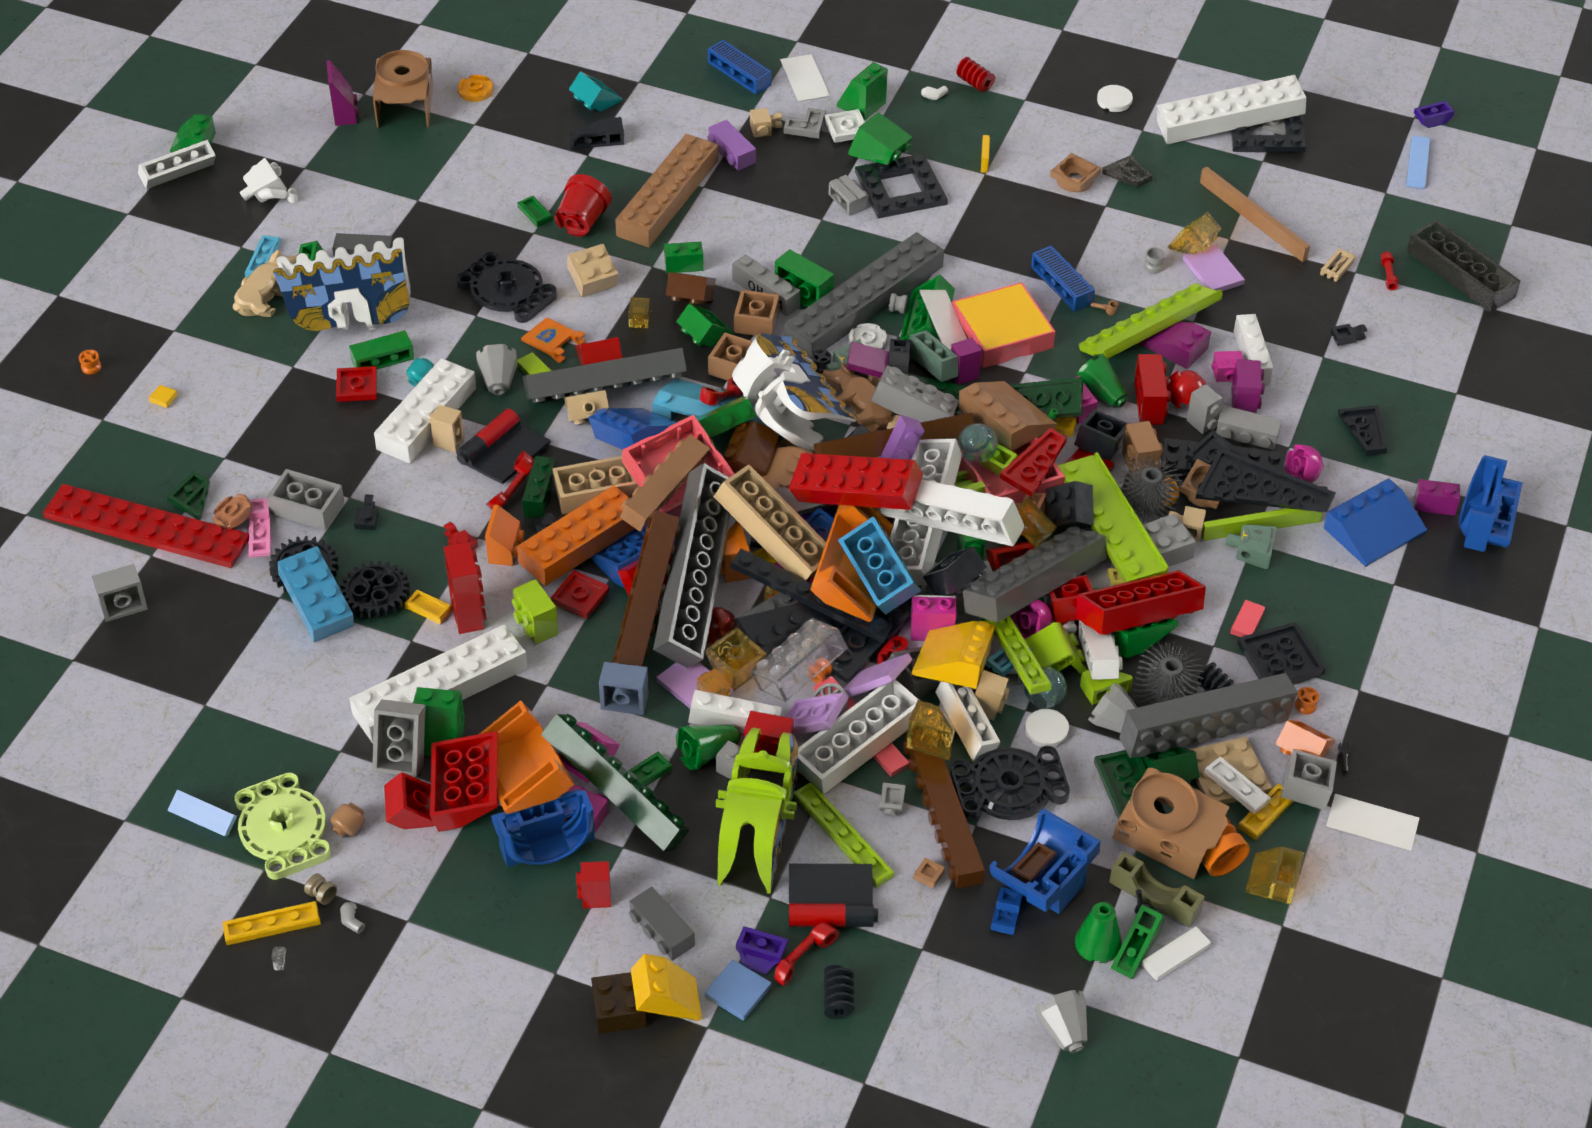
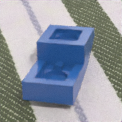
(1006, 911)

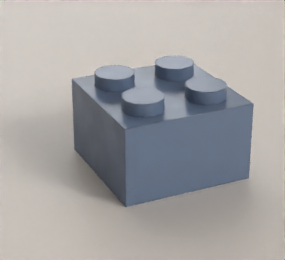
(623, 688)

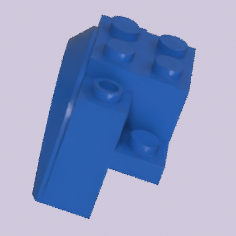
(1484, 517)
(543, 831)

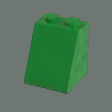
(866, 91)
(880, 141)
(442, 715)

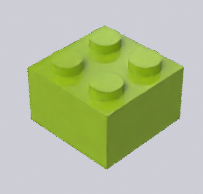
(535, 612)

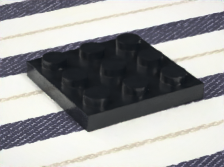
(1280, 652)

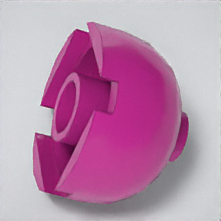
(1304, 463)
(1032, 618)

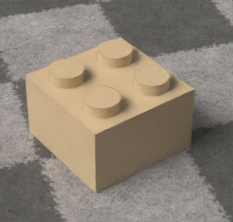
(592, 270)

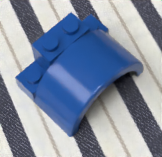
(1065, 874)

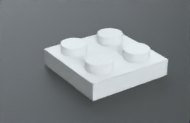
(844, 124)

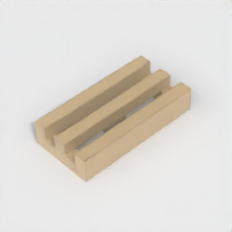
(1332, 273)

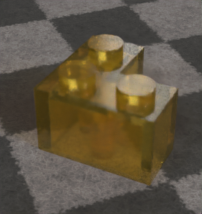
(1036, 524)

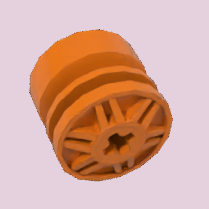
(1228, 853)

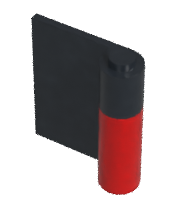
(499, 445)
(831, 895)

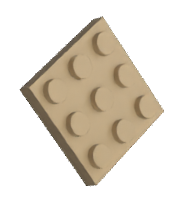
(1239, 755)

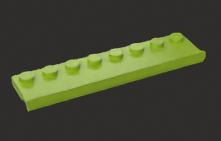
(1150, 321)
(1125, 536)

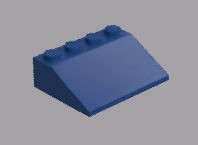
(626, 425)
(1375, 522)
(620, 554)

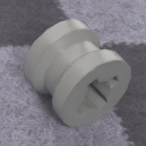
(898, 303)

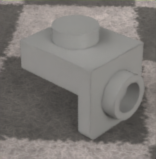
(892, 799)

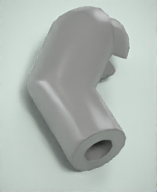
(348, 917)

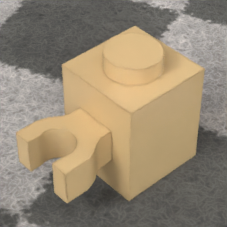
(762, 123)
(1192, 520)

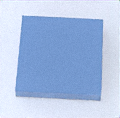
(738, 989)

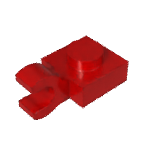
(456, 537)

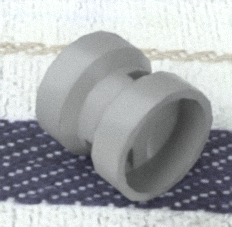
(1154, 260)

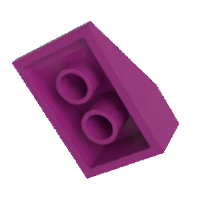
(342, 97)
(1180, 343)

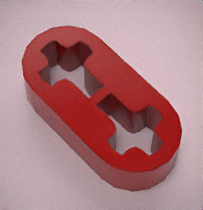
(887, 650)

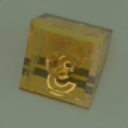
(1196, 235)
(735, 657)
(929, 731)

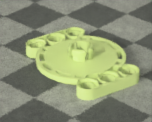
(268, 835)

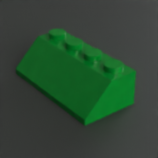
(917, 315)

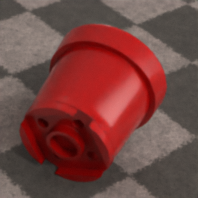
(582, 204)

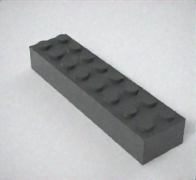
(605, 373)
(1034, 574)
(1207, 715)

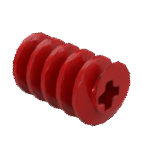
(975, 74)

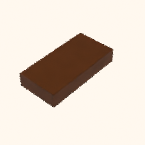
(1034, 863)

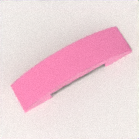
(259, 529)

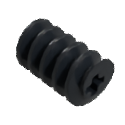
(1213, 678)
(838, 991)

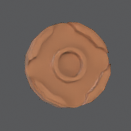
(232, 511)

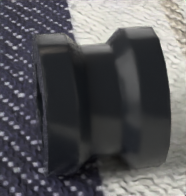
(821, 358)

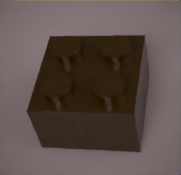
(616, 1004)

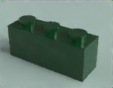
(539, 487)

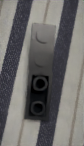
(899, 354)

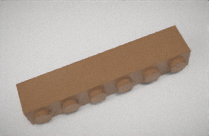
(664, 482)

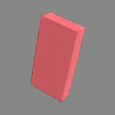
(1247, 619)

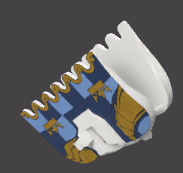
(320, 289)
(793, 397)

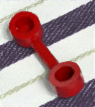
(712, 397)
(523, 466)
(821, 934)

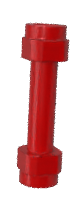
(1391, 280)

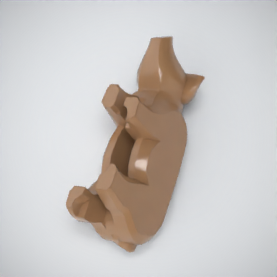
(857, 393)

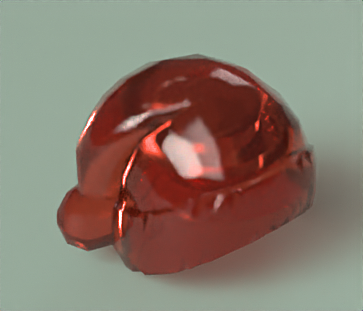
(721, 624)

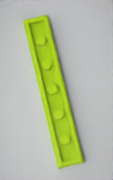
(1277, 518)
(1021, 656)
(842, 832)

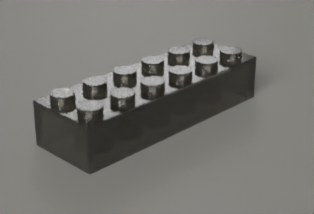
(1463, 266)

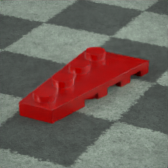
(1034, 463)

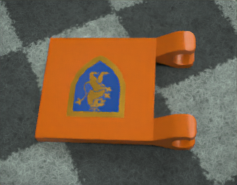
(550, 336)

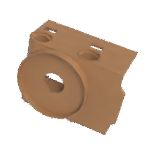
(403, 78)
(1183, 833)

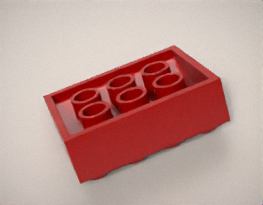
(463, 780)

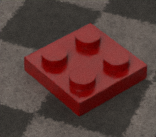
(356, 384)
(580, 594)

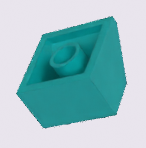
(593, 93)

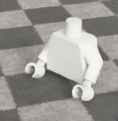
(265, 183)

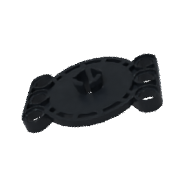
(507, 286)
(1025, 773)

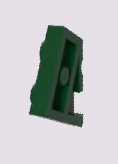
(191, 494)

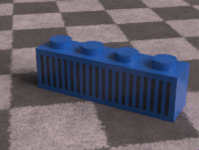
(739, 67)
(1062, 278)

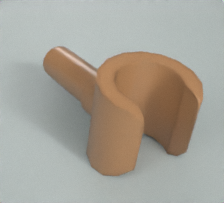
(1110, 308)

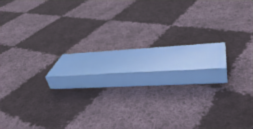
(1418, 161)

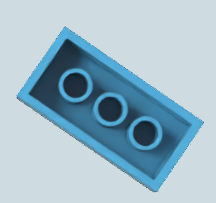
(879, 565)
(315, 594)

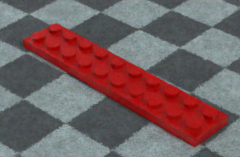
(146, 525)

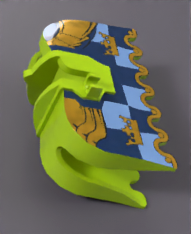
(759, 804)

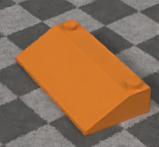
(836, 578)
(526, 762)

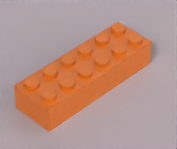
(575, 537)

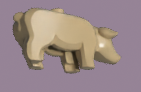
(259, 289)

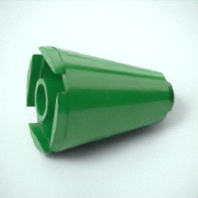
(1103, 381)
(703, 742)
(1099, 934)

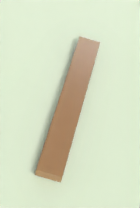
(1255, 214)

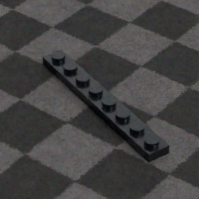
(800, 590)

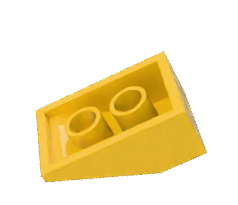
(665, 988)

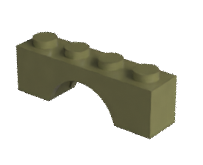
(1178, 903)

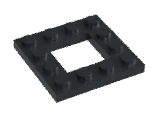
(1290, 142)
(918, 165)

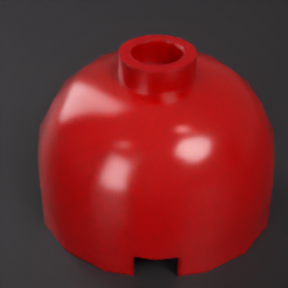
(1182, 385)

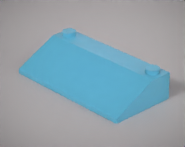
(683, 398)

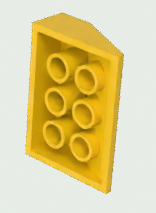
(956, 653)

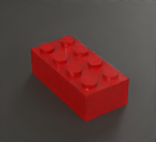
(465, 587)

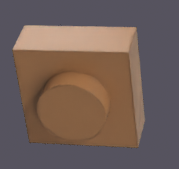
(929, 873)

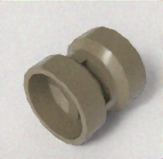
(321, 889)

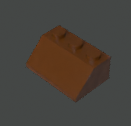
(753, 446)

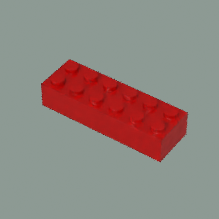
(856, 481)
(1140, 602)

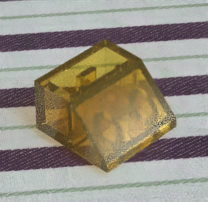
(1275, 874)

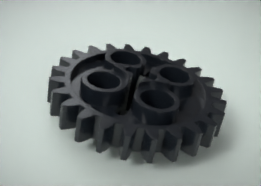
(297, 547)
(375, 589)

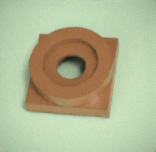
(1075, 165)
(1191, 484)

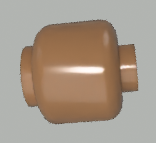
(347, 820)

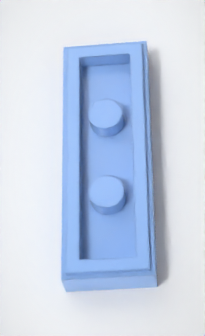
(202, 813)

